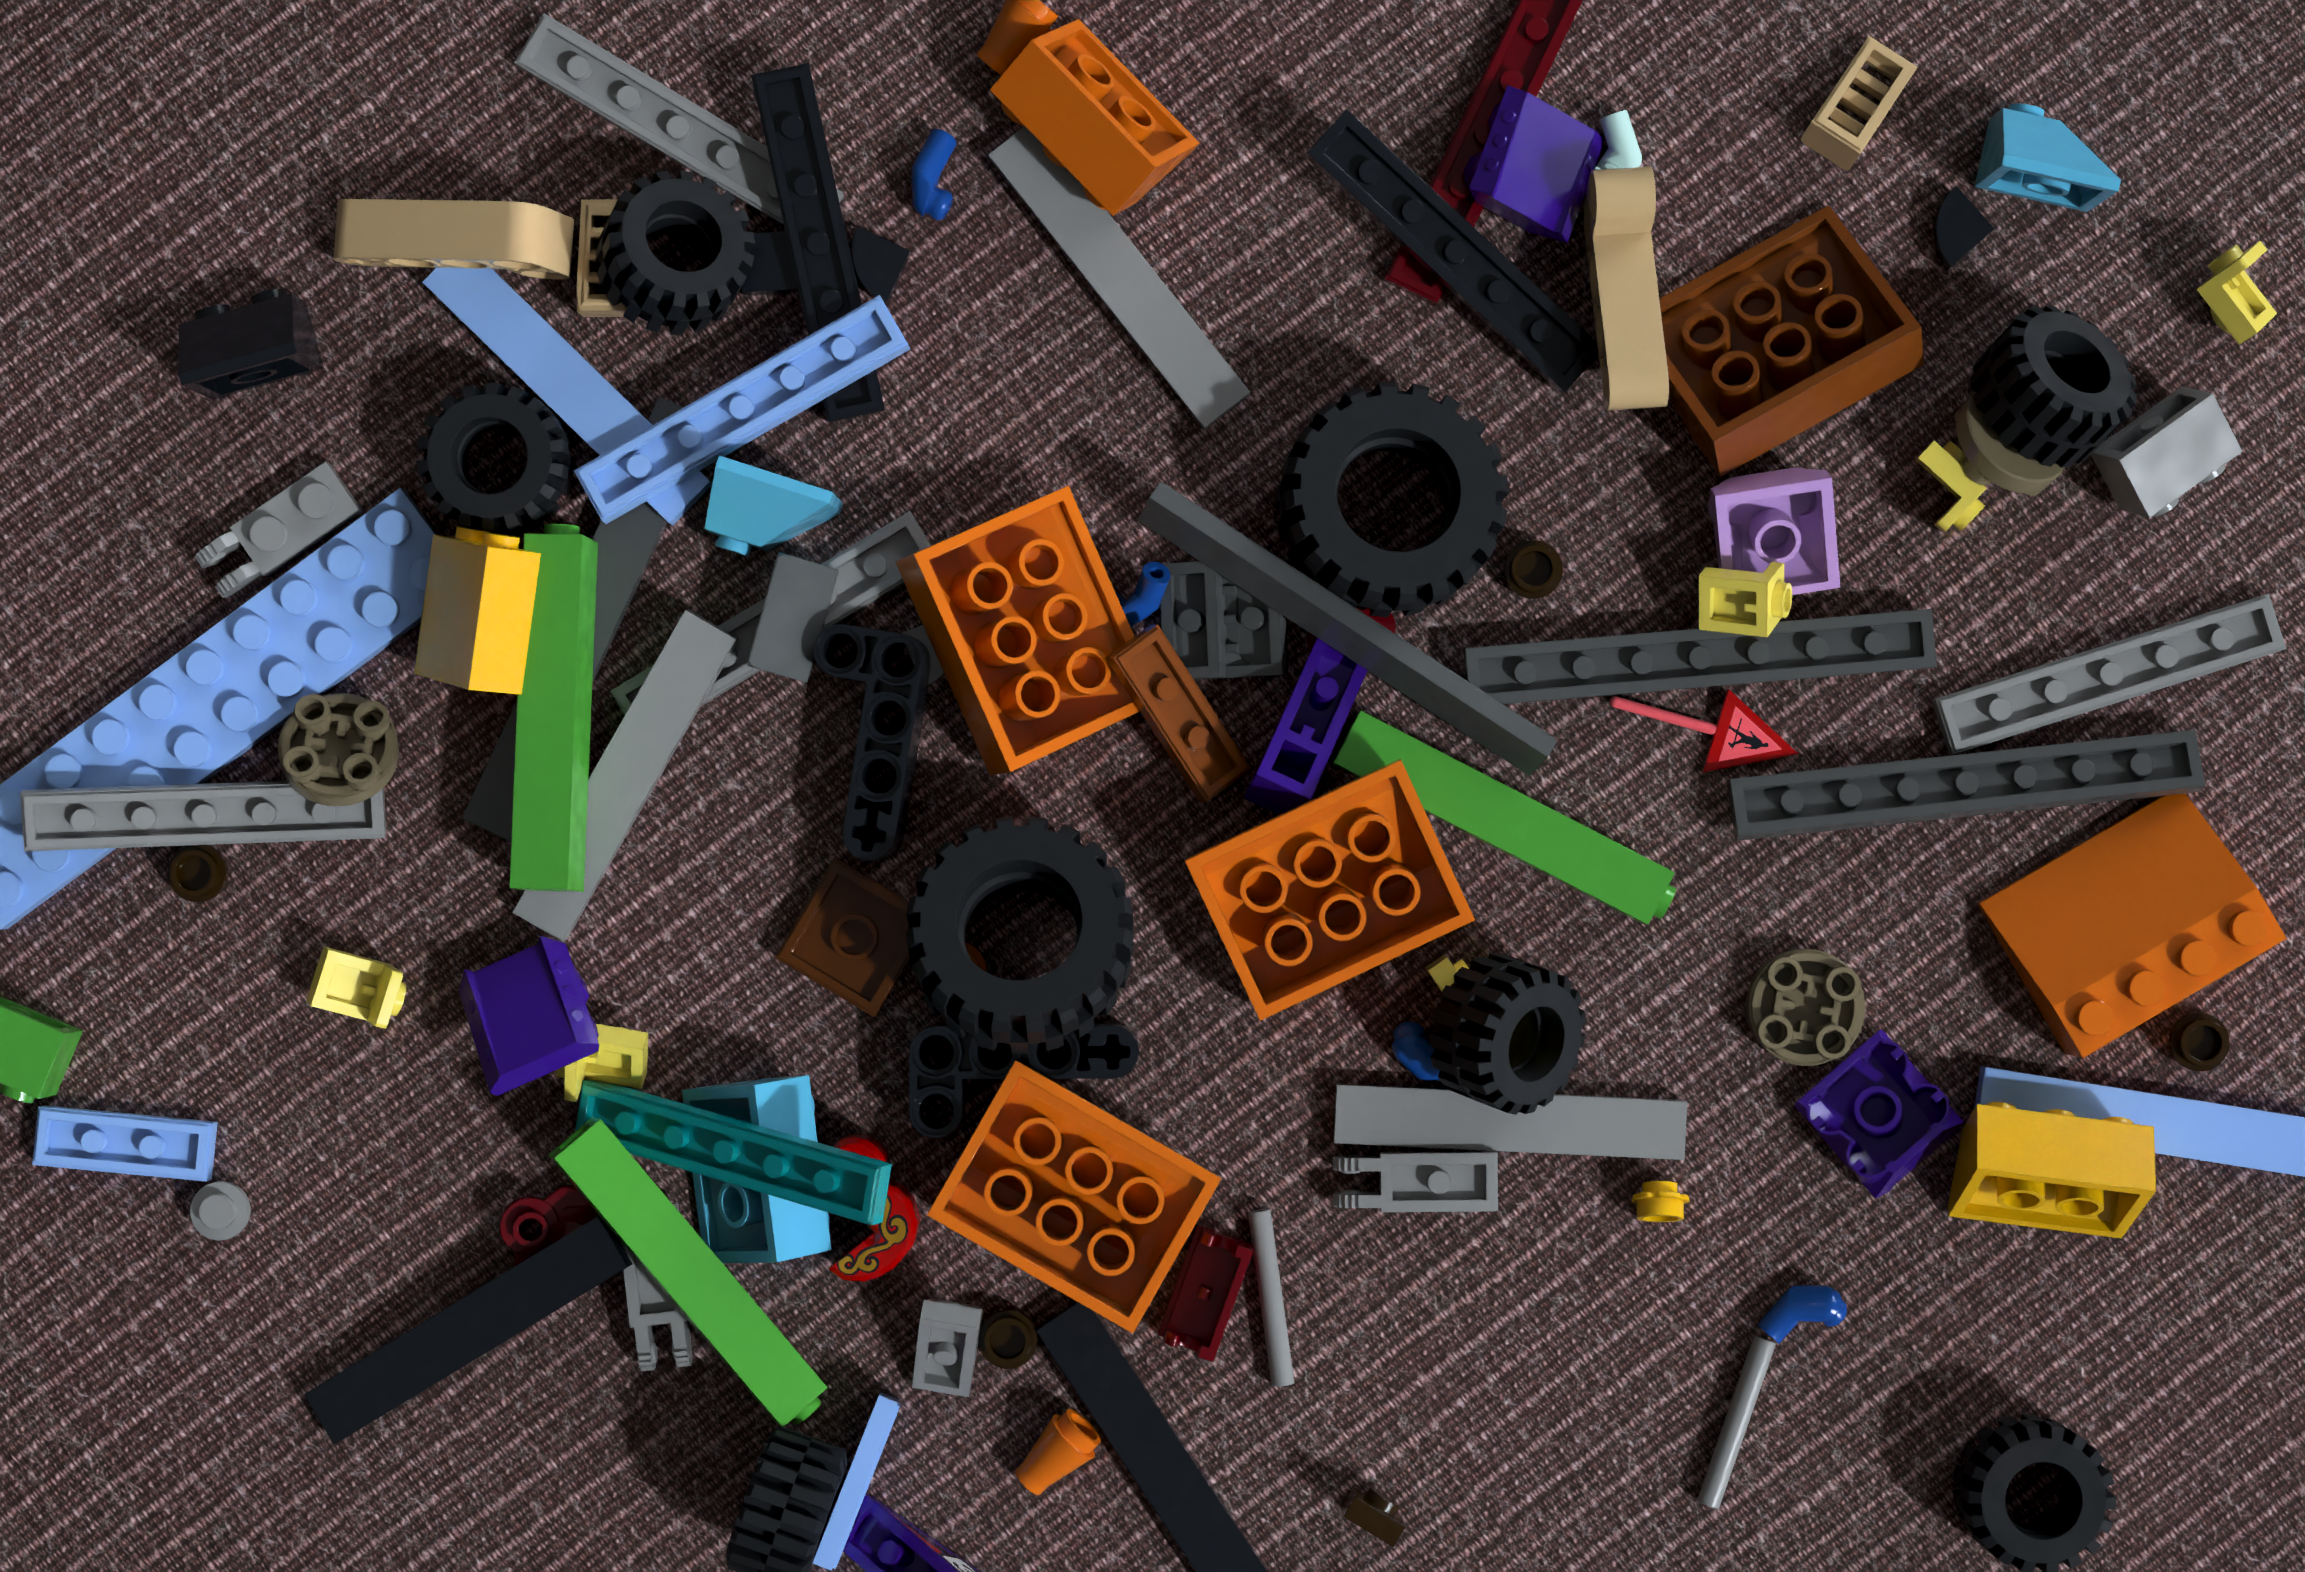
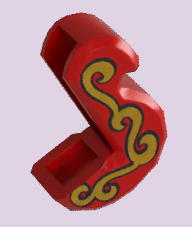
(891, 1238)

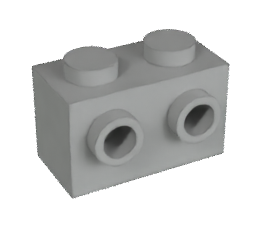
(2166, 452)

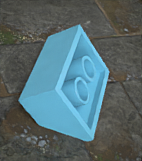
(742, 1222)

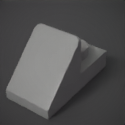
(947, 1346)

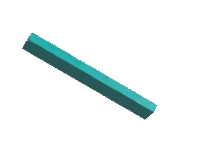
(740, 1152)

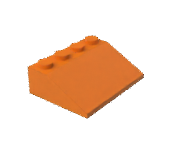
(1024, 629)
(1330, 889)
(2130, 923)
(1074, 1196)

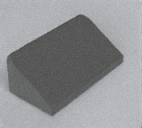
(792, 617)

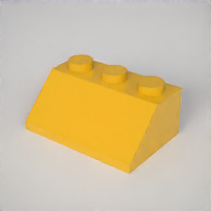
(2053, 1170)

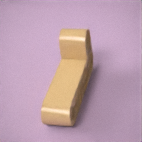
(455, 235)
(1625, 287)

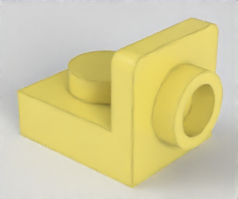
(1743, 600)

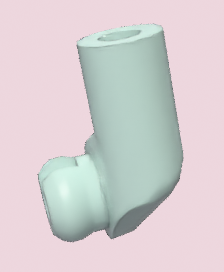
(1621, 141)

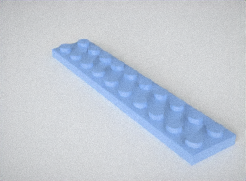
(229, 685)

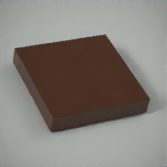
(850, 937)

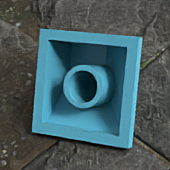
(2042, 161)
(762, 507)

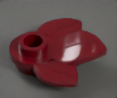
(558, 1214)

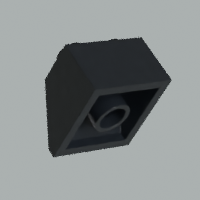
(247, 345)

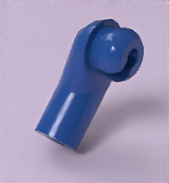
(926, 173)
(1147, 593)
(1414, 1050)
(1803, 1304)

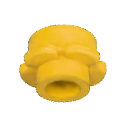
(1660, 1202)

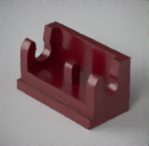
(1205, 1292)

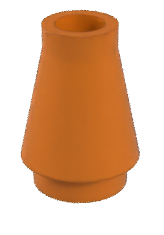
(1013, 30)
(1060, 1449)

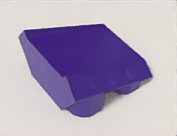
(1534, 165)
(528, 1015)
(1879, 1114)

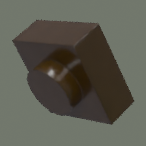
(1374, 1513)

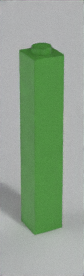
(555, 717)
(1512, 821)
(689, 1272)

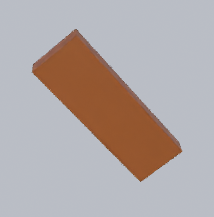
(1178, 713)

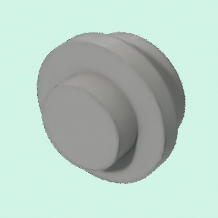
(220, 1210)

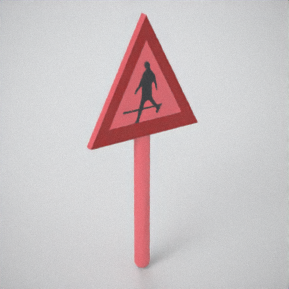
(1737, 737)

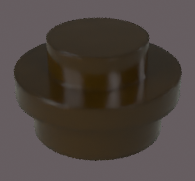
(1533, 569)
(198, 873)
(2199, 1042)
(1008, 1339)

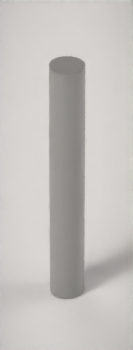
(1271, 1297)
(1736, 1421)

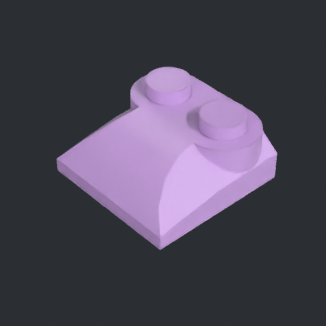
(1778, 519)

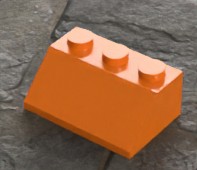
(1093, 116)

